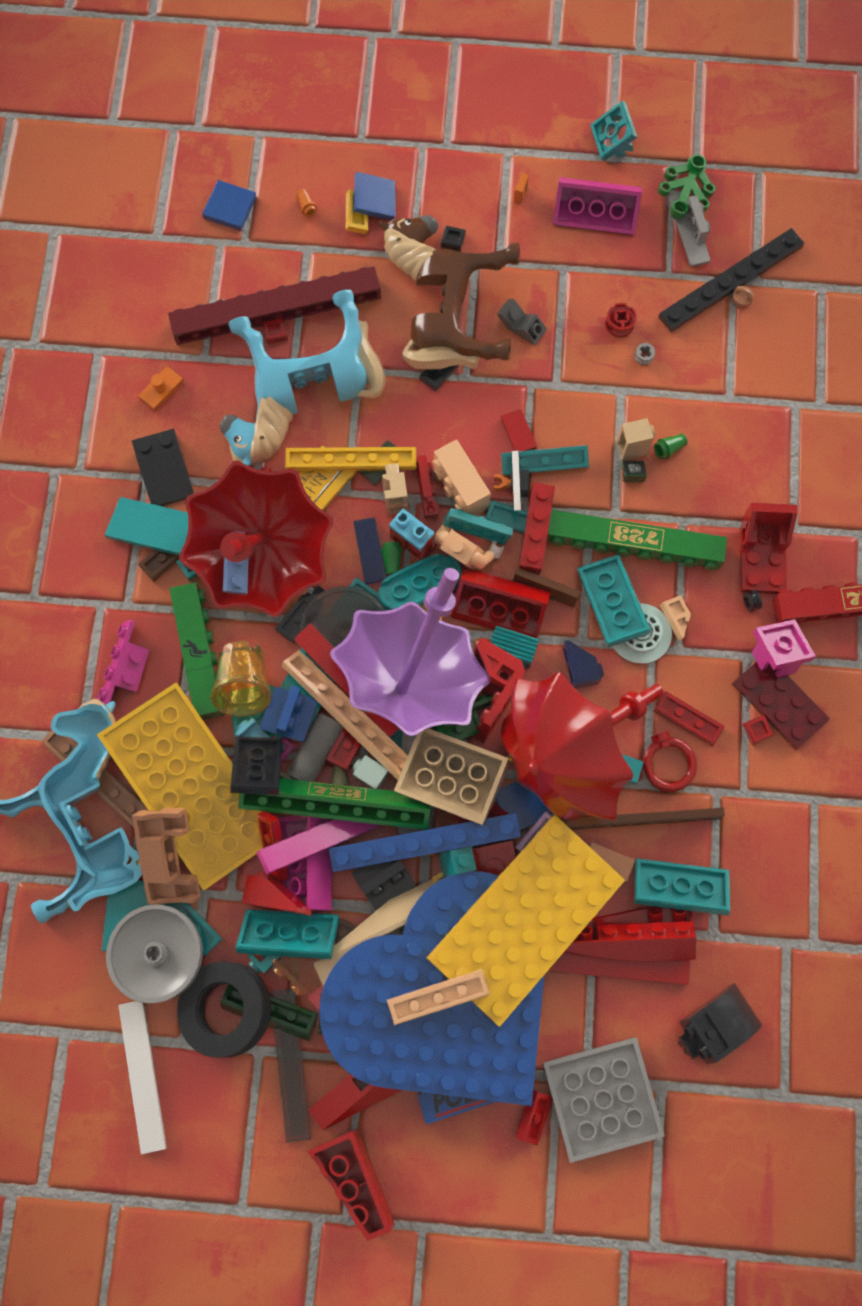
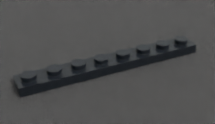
(727, 281)

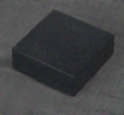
(453, 238)

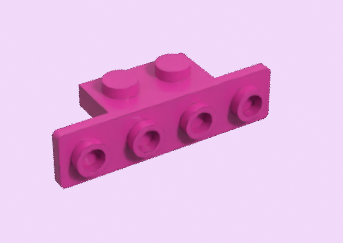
(126, 664)

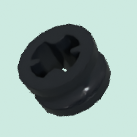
(752, 600)

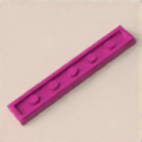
(310, 843)

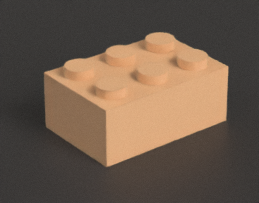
(460, 479)

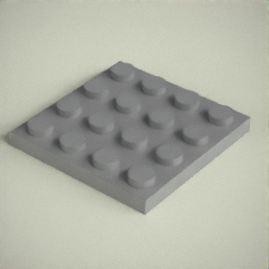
(603, 1099)

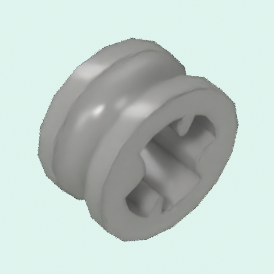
(641, 348)

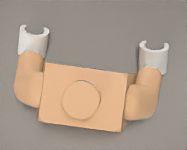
(465, 550)

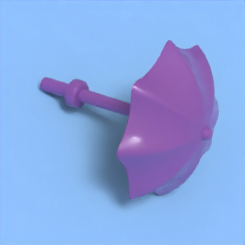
(412, 663)

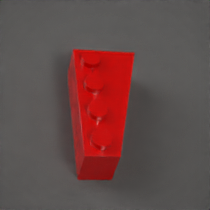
(353, 1178)

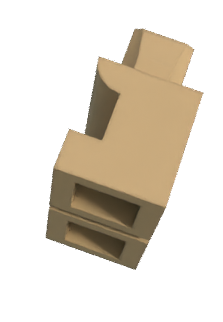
(394, 490)

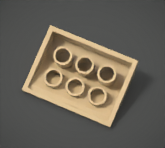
(452, 775)

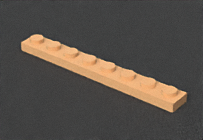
(339, 706)

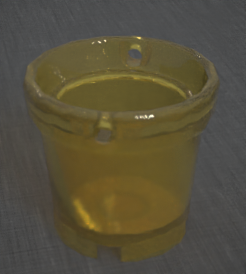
(241, 681)

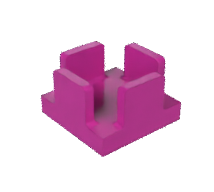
(782, 647)

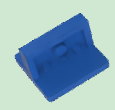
(289, 713)

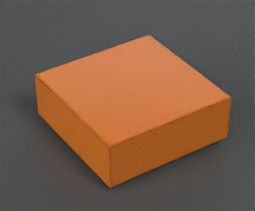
(521, 188)

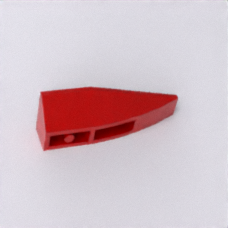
(639, 936)
(346, 1100)

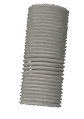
(316, 747)

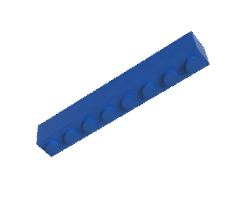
(424, 843)

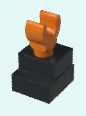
(508, 483)

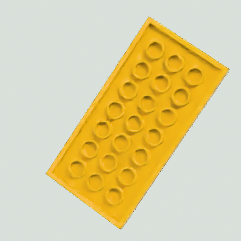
(180, 765)
(527, 917)

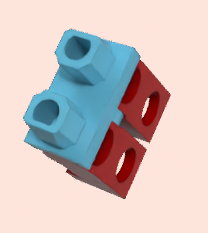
(412, 535)

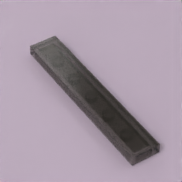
(292, 1079)

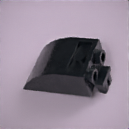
(718, 1026)

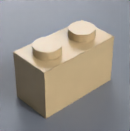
(635, 439)

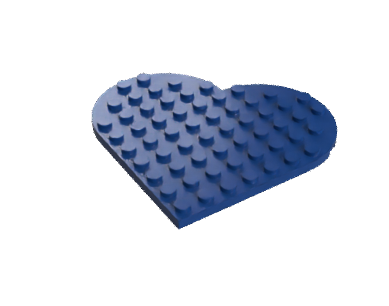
(441, 1052)

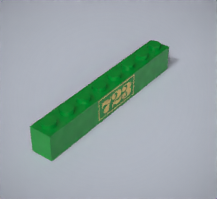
(636, 539)
(341, 803)

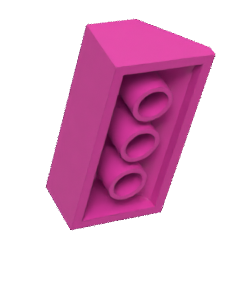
(597, 205)
(312, 876)

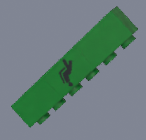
(196, 646)

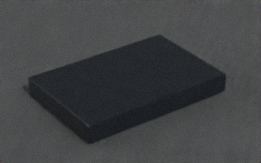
(256, 765)

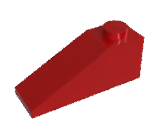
(271, 894)

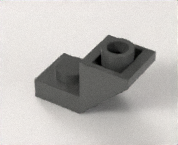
(524, 325)

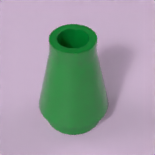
(670, 445)
(392, 556)

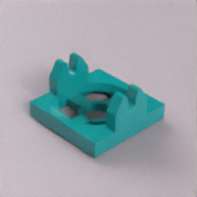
(617, 113)

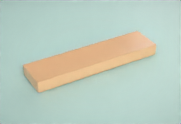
(438, 997)

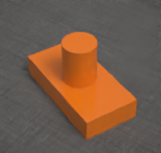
(160, 388)

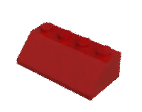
(500, 602)

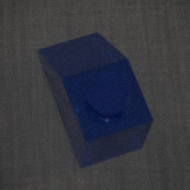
(581, 666)

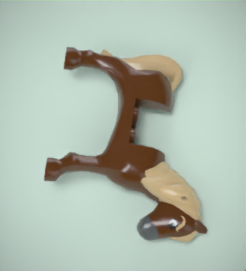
(439, 335)

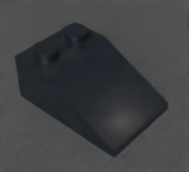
(163, 467)

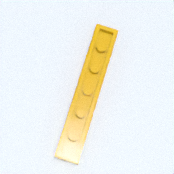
(350, 458)

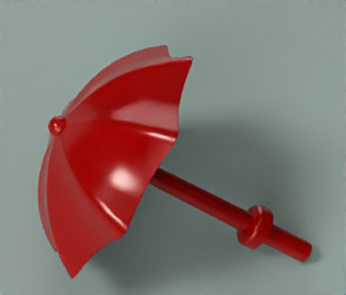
(280, 539)
(568, 745)

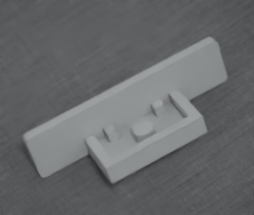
(693, 230)

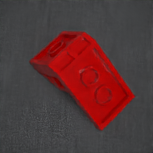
(764, 538)
(502, 672)

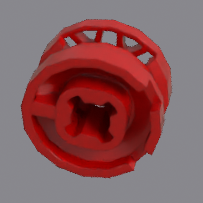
(620, 320)

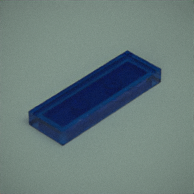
(370, 550)

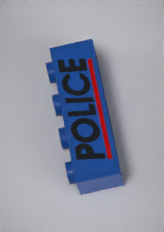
(438, 1107)

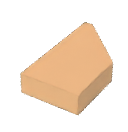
(677, 615)

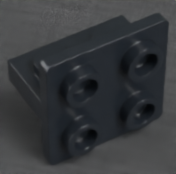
(383, 881)

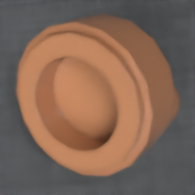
(742, 296)

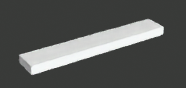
(142, 1077)

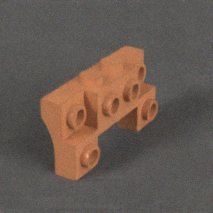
(159, 856)

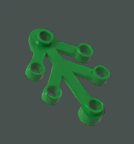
(695, 166)

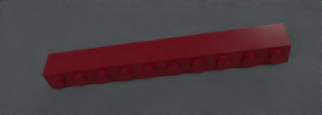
(265, 305)

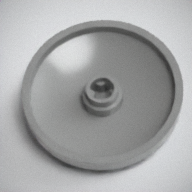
(154, 954)

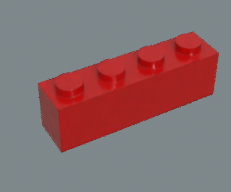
(536, 527)

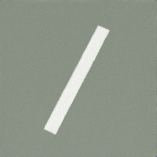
(516, 480)

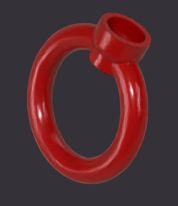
(661, 741)

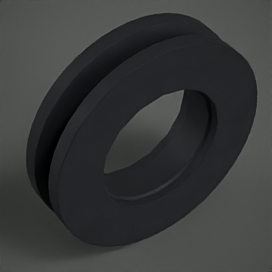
(254, 1018)

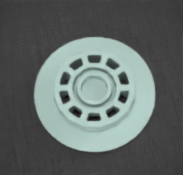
(655, 620)

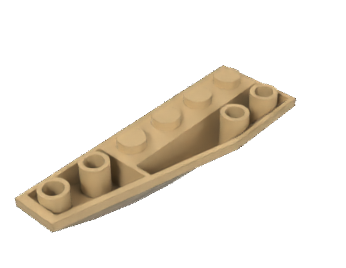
(385, 921)

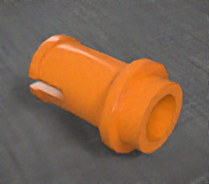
(308, 207)

